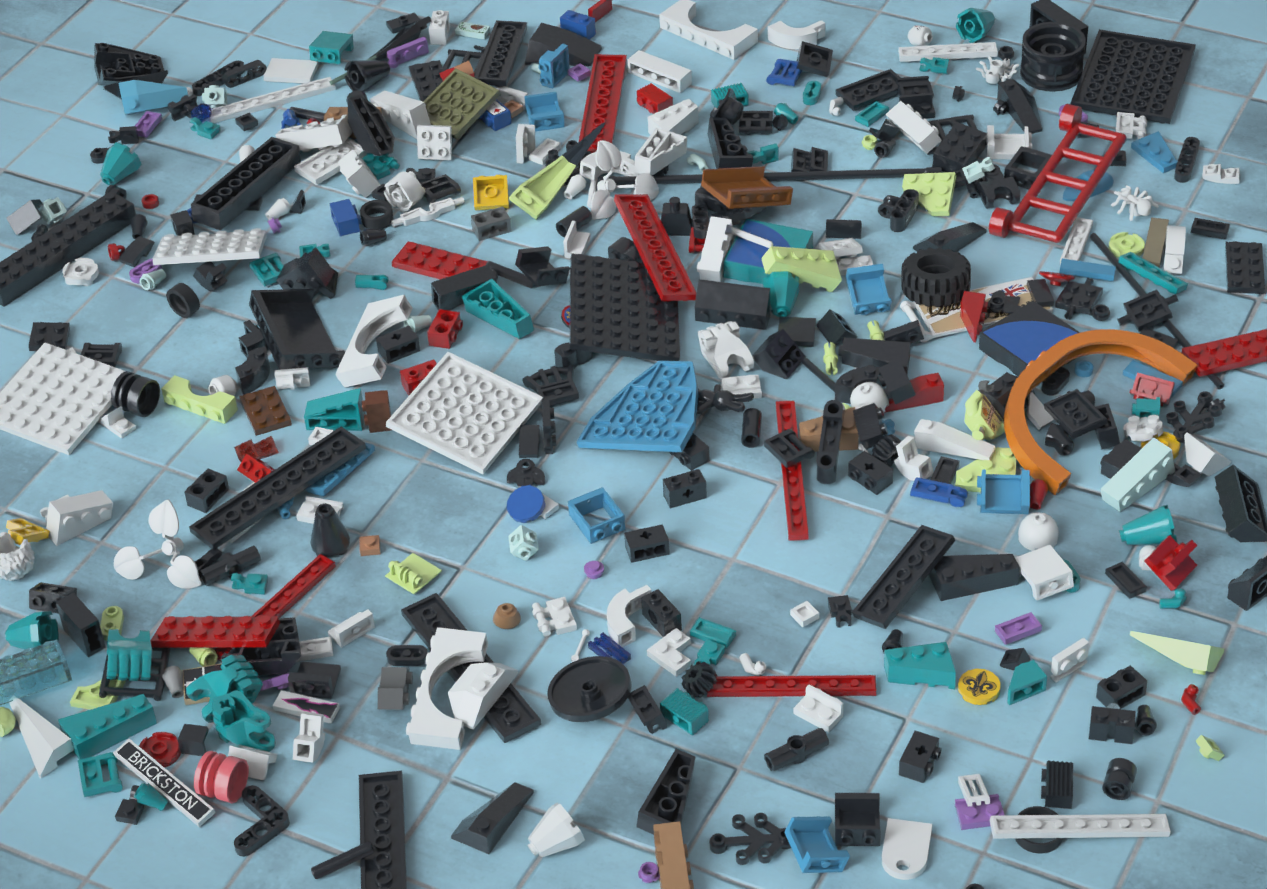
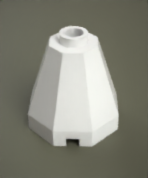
(554, 833)

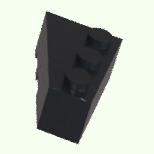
(306, 272)

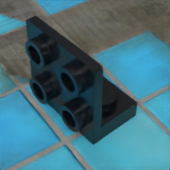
(314, 679)

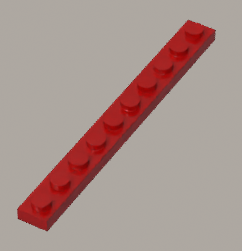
(792, 478)

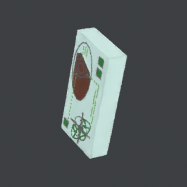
(472, 30)

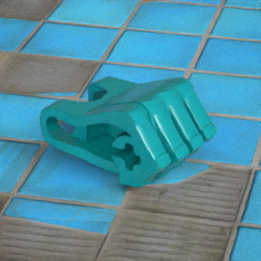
(129, 656)
(234, 676)
(240, 721)

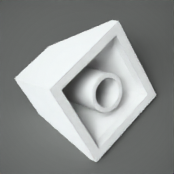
(1203, 456)

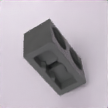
(491, 223)

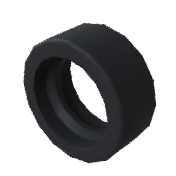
(377, 222)
(183, 300)

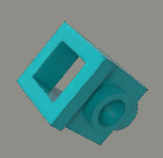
(1146, 407)

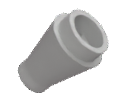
(174, 680)

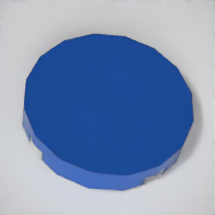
(525, 504)

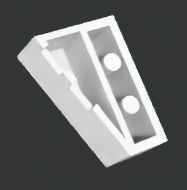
(716, 246)

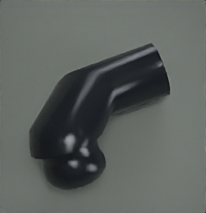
(972, 188)

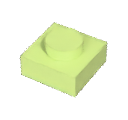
(1209, 748)

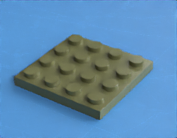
(459, 102)

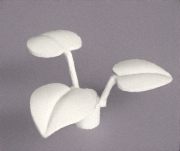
(607, 158)
(184, 570)

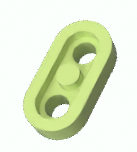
(111, 619)

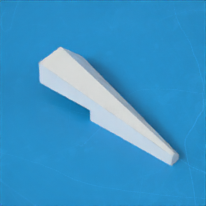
(42, 738)

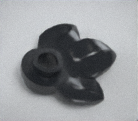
(1000, 302)
(526, 476)

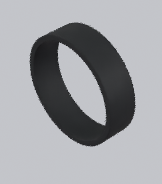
(1033, 847)

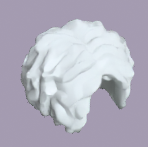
(14, 561)

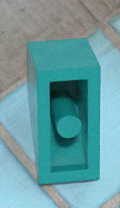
(1026, 682)

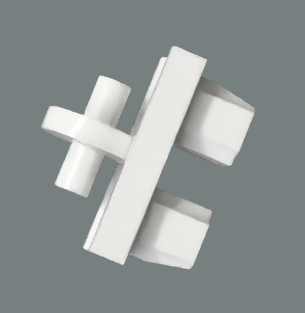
(292, 378)

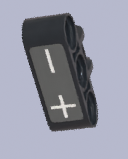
(900, 209)

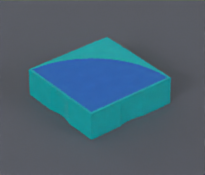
(744, 257)

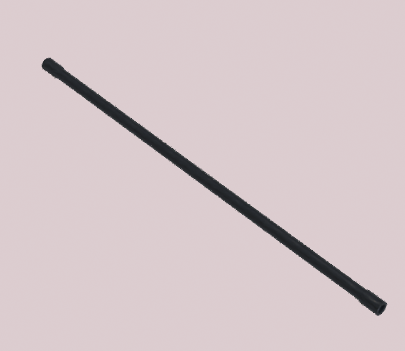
(786, 176)

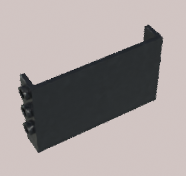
(293, 329)

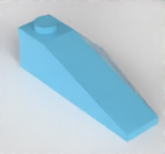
(146, 96)

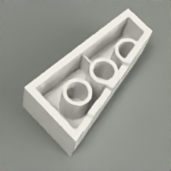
(402, 111)
(317, 135)

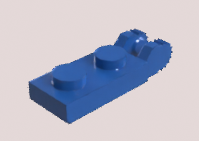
(939, 492)

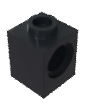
(182, 223)

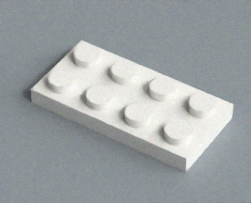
(325, 162)

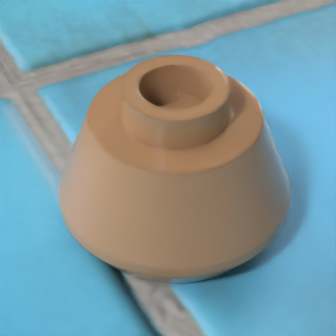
(506, 616)

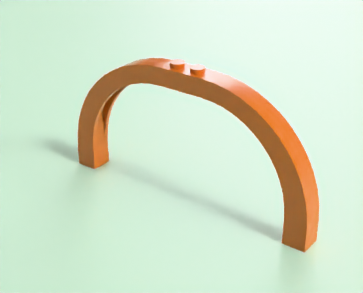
(1100, 341)

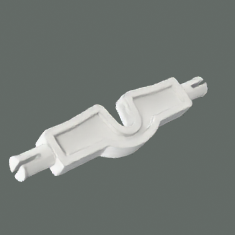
(420, 214)

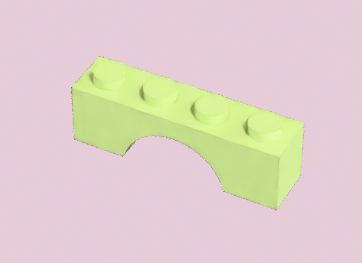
(217, 407)

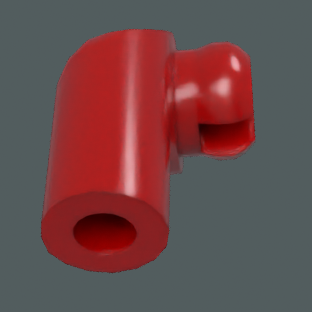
(1188, 699)

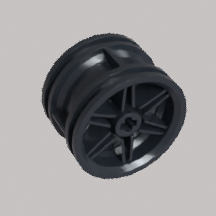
(1052, 56)

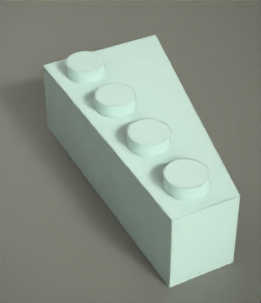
(1139, 475)

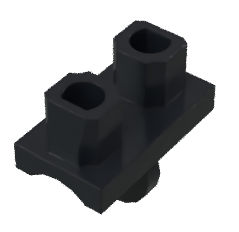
(183, 107)

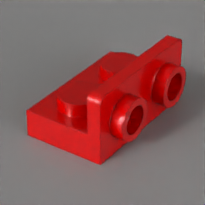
(254, 468)

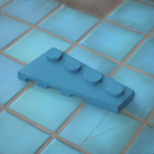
(329, 481)

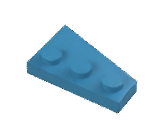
(1155, 151)

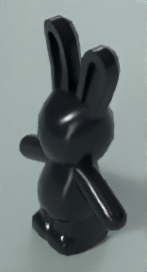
(722, 400)

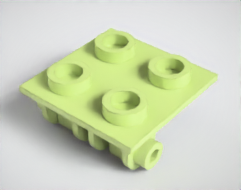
(412, 573)

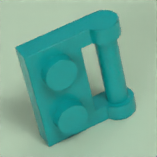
(264, 270)
(92, 775)

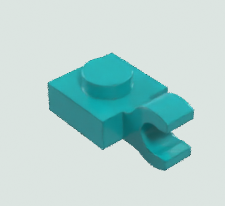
(937, 65)
(207, 130)
(766, 155)
(252, 584)

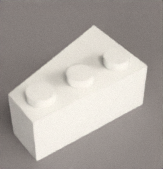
(676, 118)
(659, 151)
(358, 174)
(77, 515)

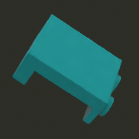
(329, 46)

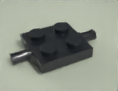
(1079, 298)
(1147, 310)
(548, 427)

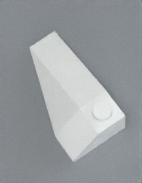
(949, 440)

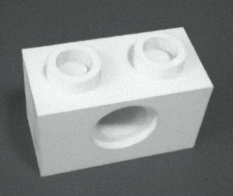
(439, 27)

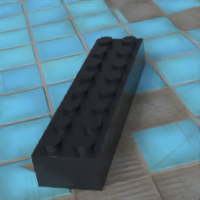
(245, 183)

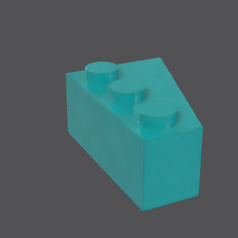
(336, 411)
(920, 664)

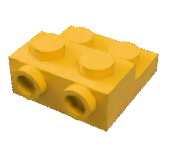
(490, 192)

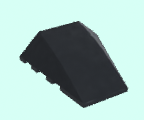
(551, 37)

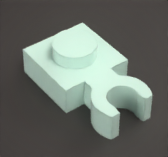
(976, 170)

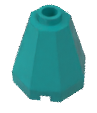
(974, 24)
(119, 164)
(783, 292)
(32, 630)

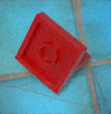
(1172, 561)

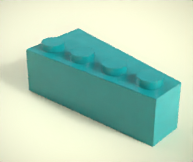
(498, 309)
(107, 725)

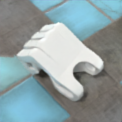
(723, 347)

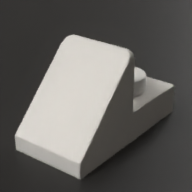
(117, 423)

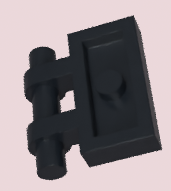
(756, 122)

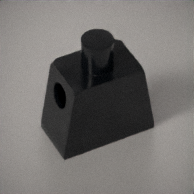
(676, 218)

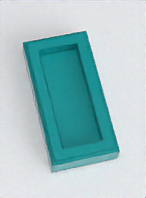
(872, 114)
(712, 631)

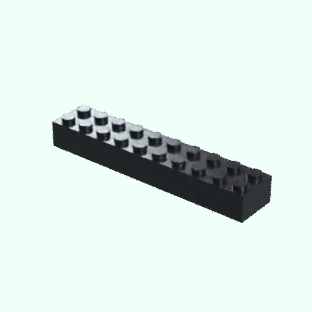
(63, 245)

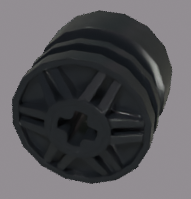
(135, 394)

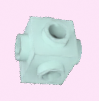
(214, 91)
(52, 210)
(523, 543)

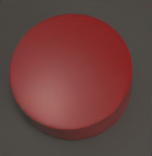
(150, 201)

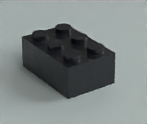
(959, 148)

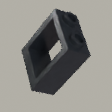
(1026, 157)

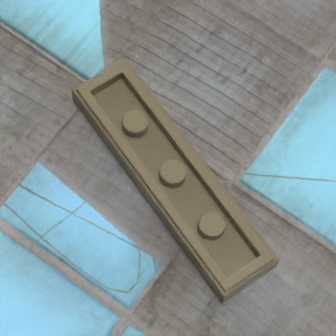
(1155, 240)

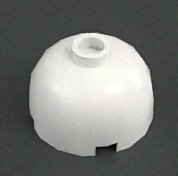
(869, 393)
(1038, 531)

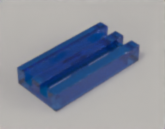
(611, 648)

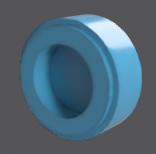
(1083, 368)

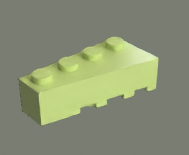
(810, 265)

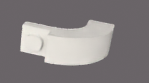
(791, 37)
(590, 170)
(1174, 249)
(618, 611)

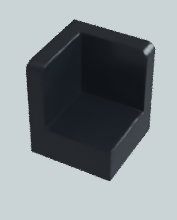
(887, 130)
(192, 739)

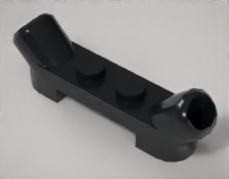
(1059, 438)
(830, 442)

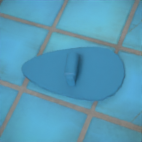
(1105, 184)

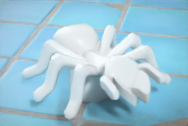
(997, 70)
(1138, 205)

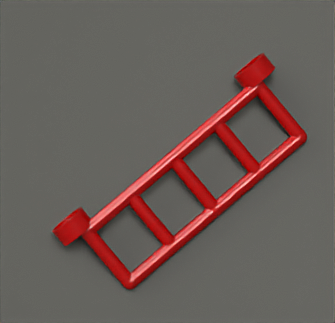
(1005, 220)

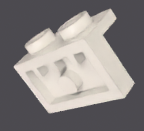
(525, 141)
(819, 709)

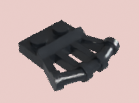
(556, 392)

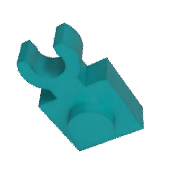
(323, 249)
(710, 653)

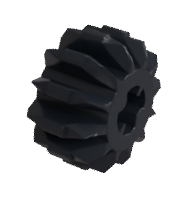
(886, 449)
(699, 679)

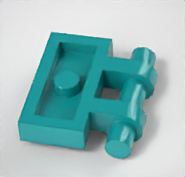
(378, 168)

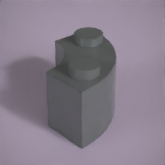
(394, 688)

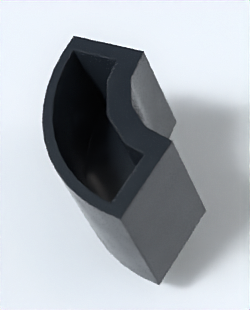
(253, 371)
(853, 378)

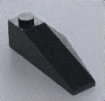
(1020, 105)
(952, 238)
(490, 821)

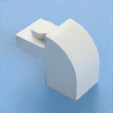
(910, 462)
(311, 739)

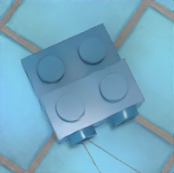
(554, 66)

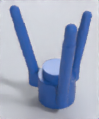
(289, 119)

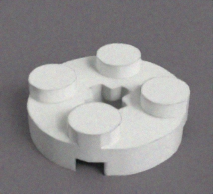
(74, 276)
(1143, 428)

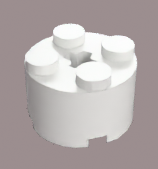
(404, 191)

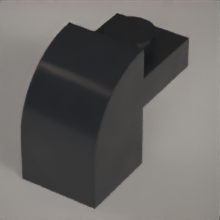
(210, 276)
(252, 339)

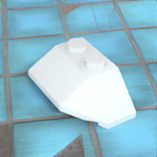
(479, 690)

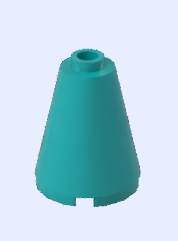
(1149, 528)

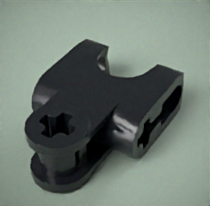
(996, 186)

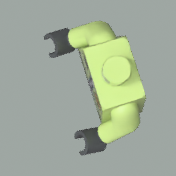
(982, 416)

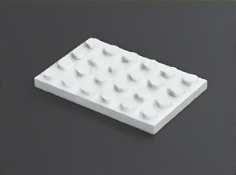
(210, 247)

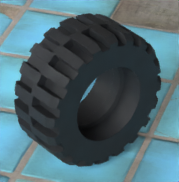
(935, 277)

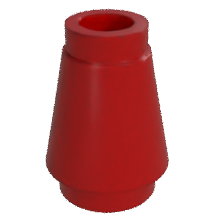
(1038, 491)

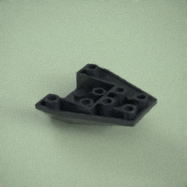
(120, 64)

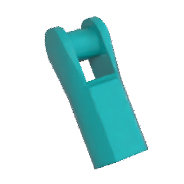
(371, 281)

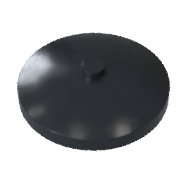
(589, 689)

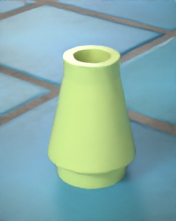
(204, 655)

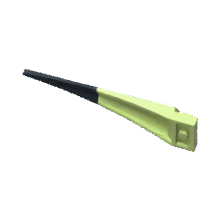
(540, 190)

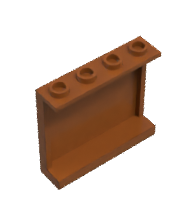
(744, 187)

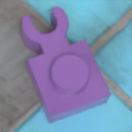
(280, 681)

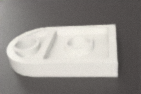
(906, 845)

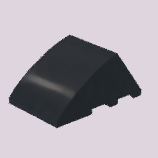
(280, 653)

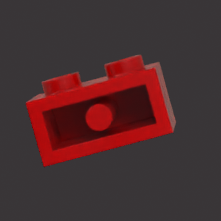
(413, 376)

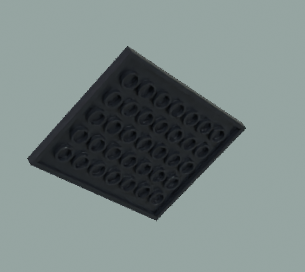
(1133, 75)
(620, 310)

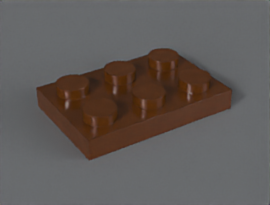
(265, 410)

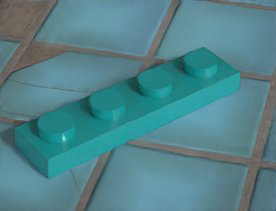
(1152, 272)

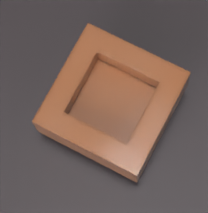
(514, 107)
(369, 545)

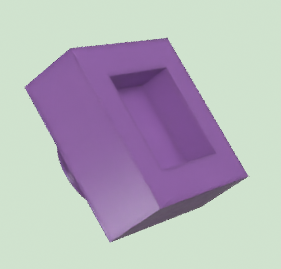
(579, 72)

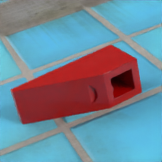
(972, 312)

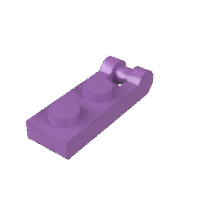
(407, 52)

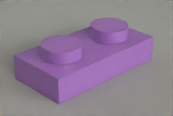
(148, 123)
(1018, 628)

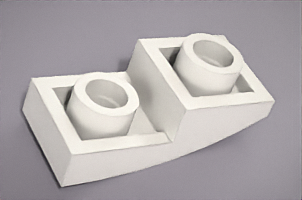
(1216, 174)

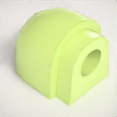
(7, 721)

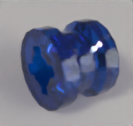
(205, 110)

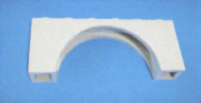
(727, 43)
(378, 316)
(448, 650)

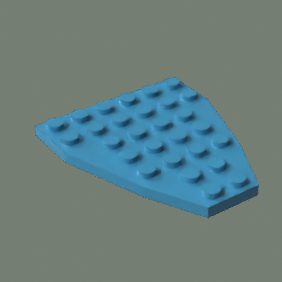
(649, 413)

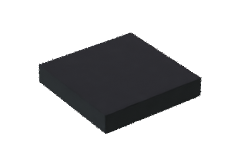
(799, 329)

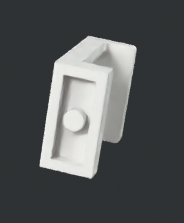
(1006, 145)
(1045, 572)

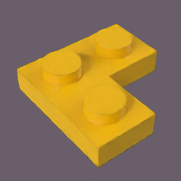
(23, 529)

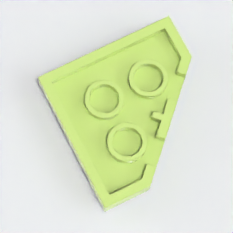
(934, 191)
(1001, 462)

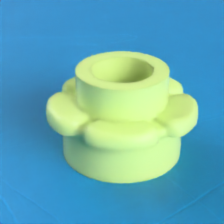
(869, 142)

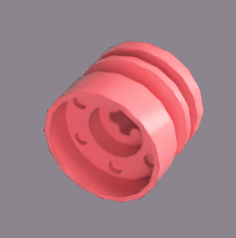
(221, 776)

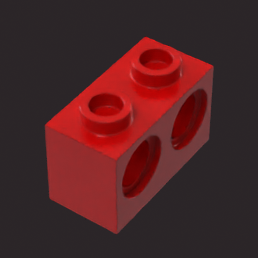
(444, 329)

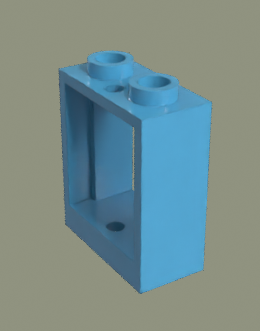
(598, 499)

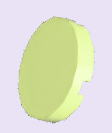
(1123, 243)

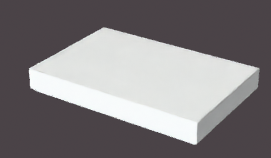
(290, 70)

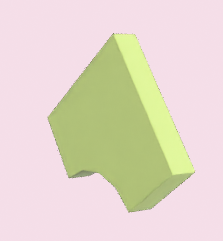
(89, 698)

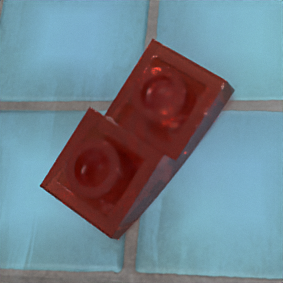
(259, 450)

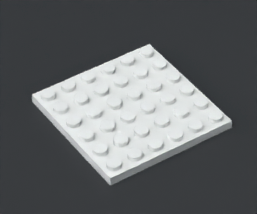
(57, 398)
(464, 412)

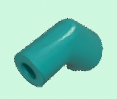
(1174, 602)

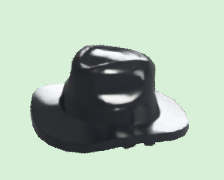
(728, 108)

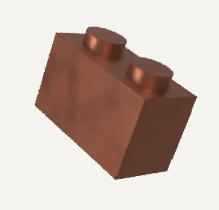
(377, 409)

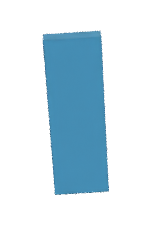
(1087, 269)
(1134, 367)

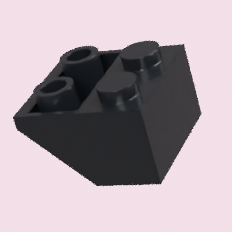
(779, 355)

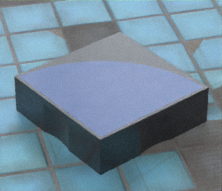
(1023, 336)

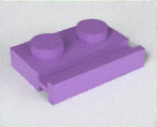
(977, 815)

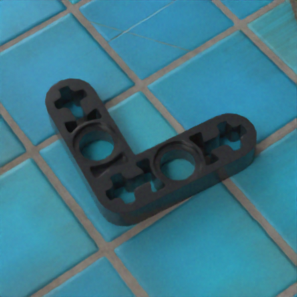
(267, 821)

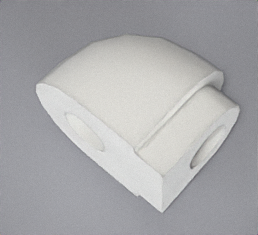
(1144, 553)

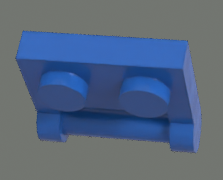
(789, 74)

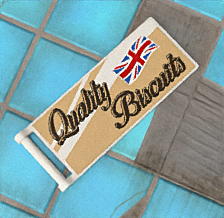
(947, 319)

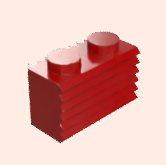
(653, 98)

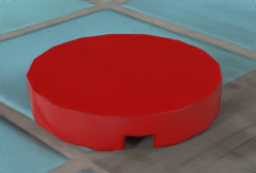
(162, 748)

